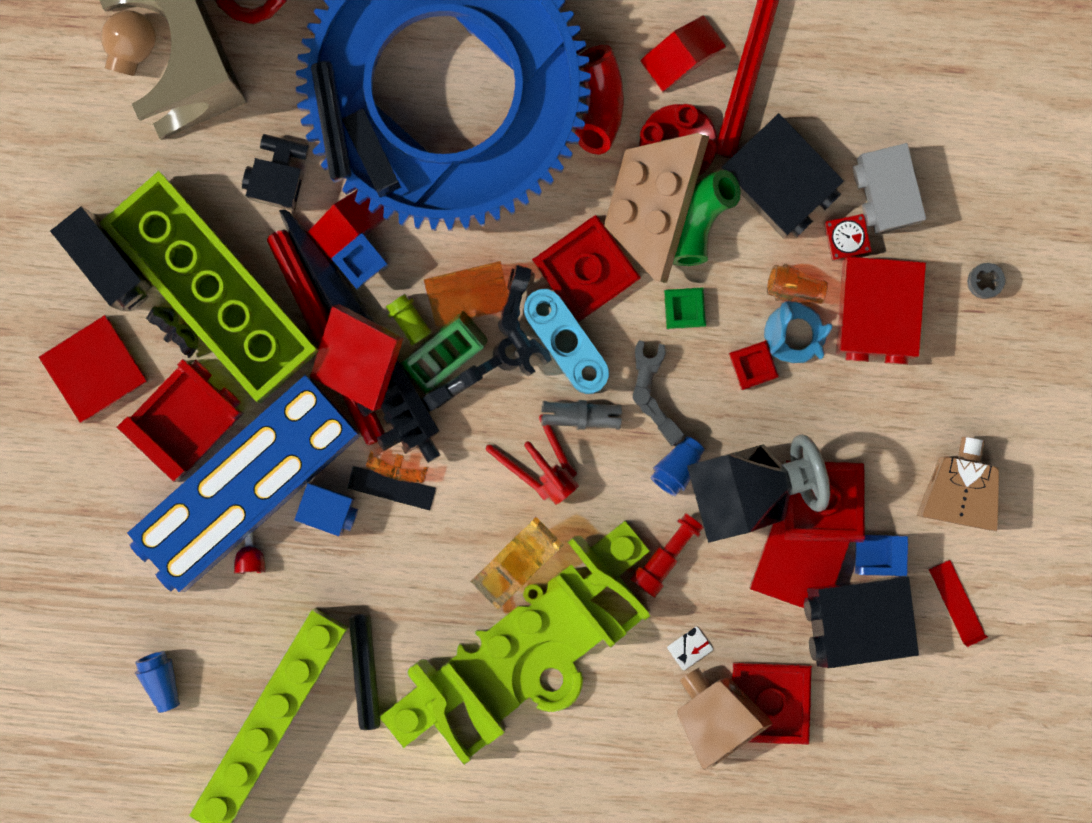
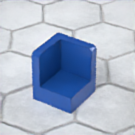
(359, 261)
(882, 555)

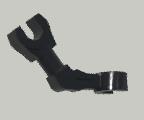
(510, 325)
(470, 377)

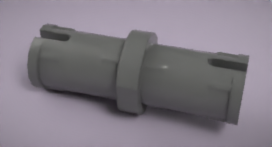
(581, 415)

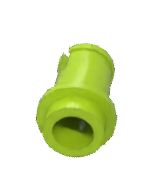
(408, 319)

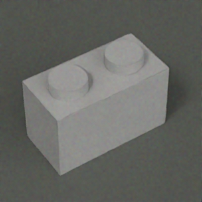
(889, 189)

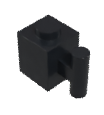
(276, 181)

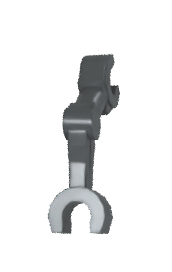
(642, 393)

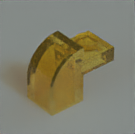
(516, 563)

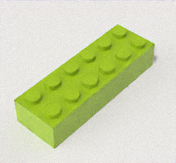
(209, 287)

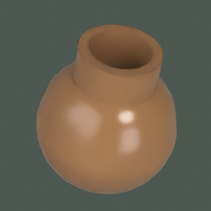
(127, 41)

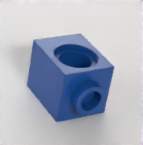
(326, 510)

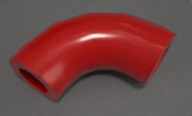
(604, 103)

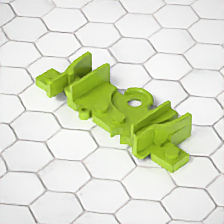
(521, 646)

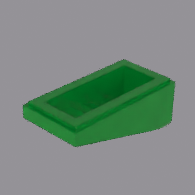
(467, 329)

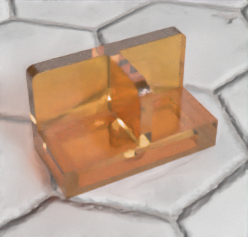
(472, 290)

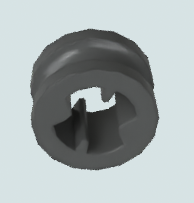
(987, 292)

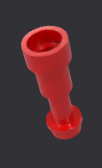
(663, 560)

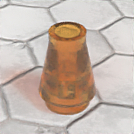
(794, 285)

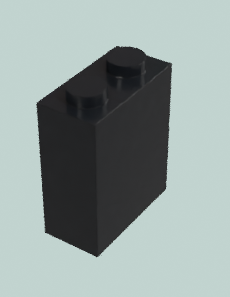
(783, 177)
(102, 260)
(861, 622)

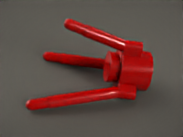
(556, 482)

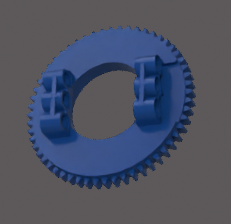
(502, 169)

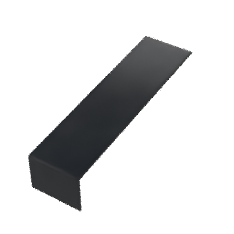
(371, 153)
(391, 489)

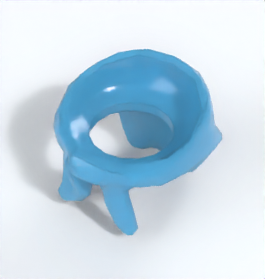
(776, 330)

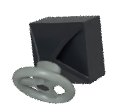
(753, 488)

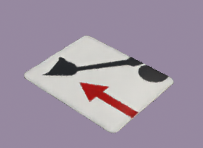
(690, 648)

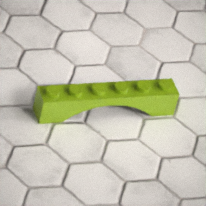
(269, 719)

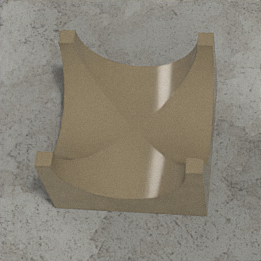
(198, 74)

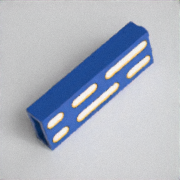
(242, 485)

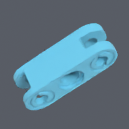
(562, 320)

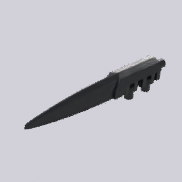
(401, 403)

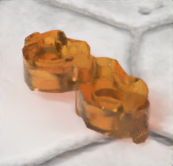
(396, 471)

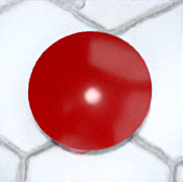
(680, 121)

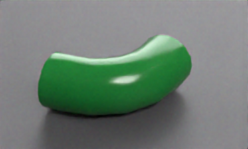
(710, 198)

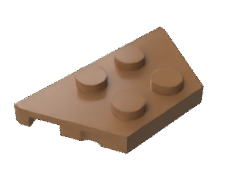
(654, 200)

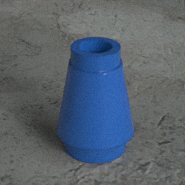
(672, 471)
(158, 680)

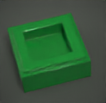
(684, 308)

